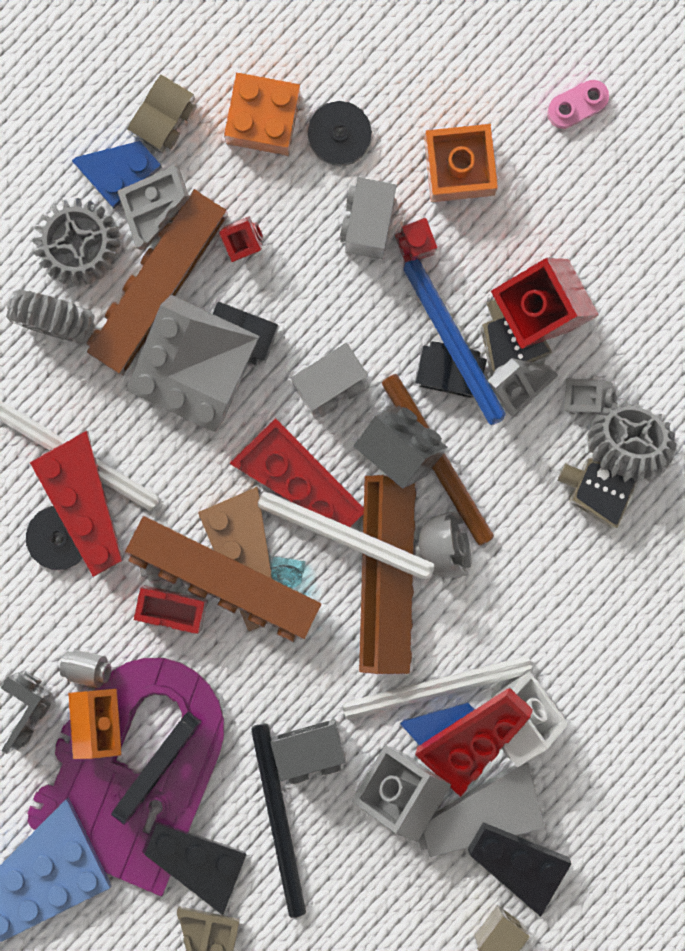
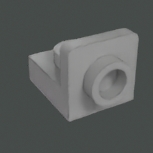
(588, 395)

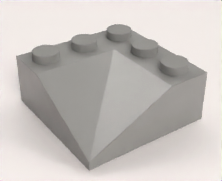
(192, 363)

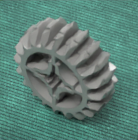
(90, 239)
(50, 316)
(631, 442)

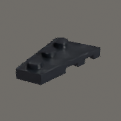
(196, 862)
(520, 865)

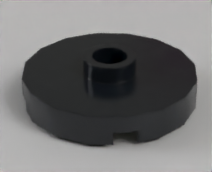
(334, 149)
(41, 545)

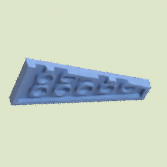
(49, 873)

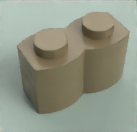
(162, 114)

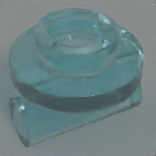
(287, 571)

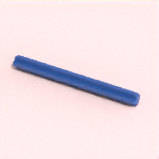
(454, 342)

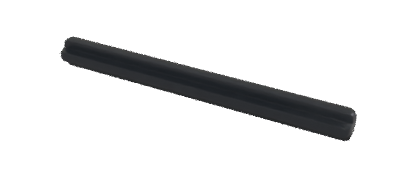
(278, 821)

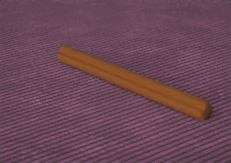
(444, 469)

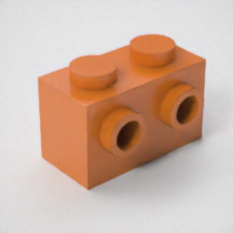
(94, 724)

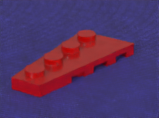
(291, 471)
(77, 494)
(475, 740)

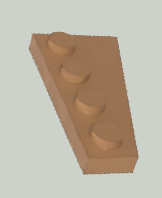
(239, 533)

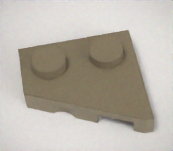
(207, 930)

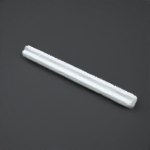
(51, 440)
(346, 536)
(437, 687)

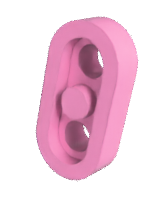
(579, 103)

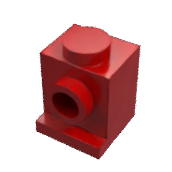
(242, 238)
(416, 241)

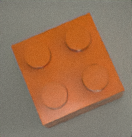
(262, 114)
(460, 162)

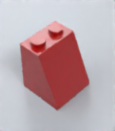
(544, 302)

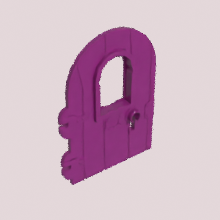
(100, 783)

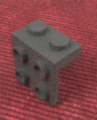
(27, 689)

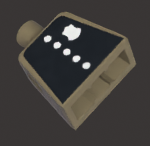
(501, 343)
(597, 491)

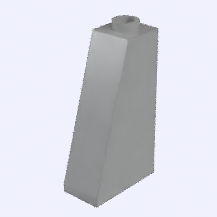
(503, 802)

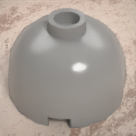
(445, 546)

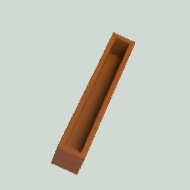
(162, 275)
(222, 578)
(385, 589)

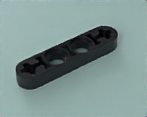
(156, 768)

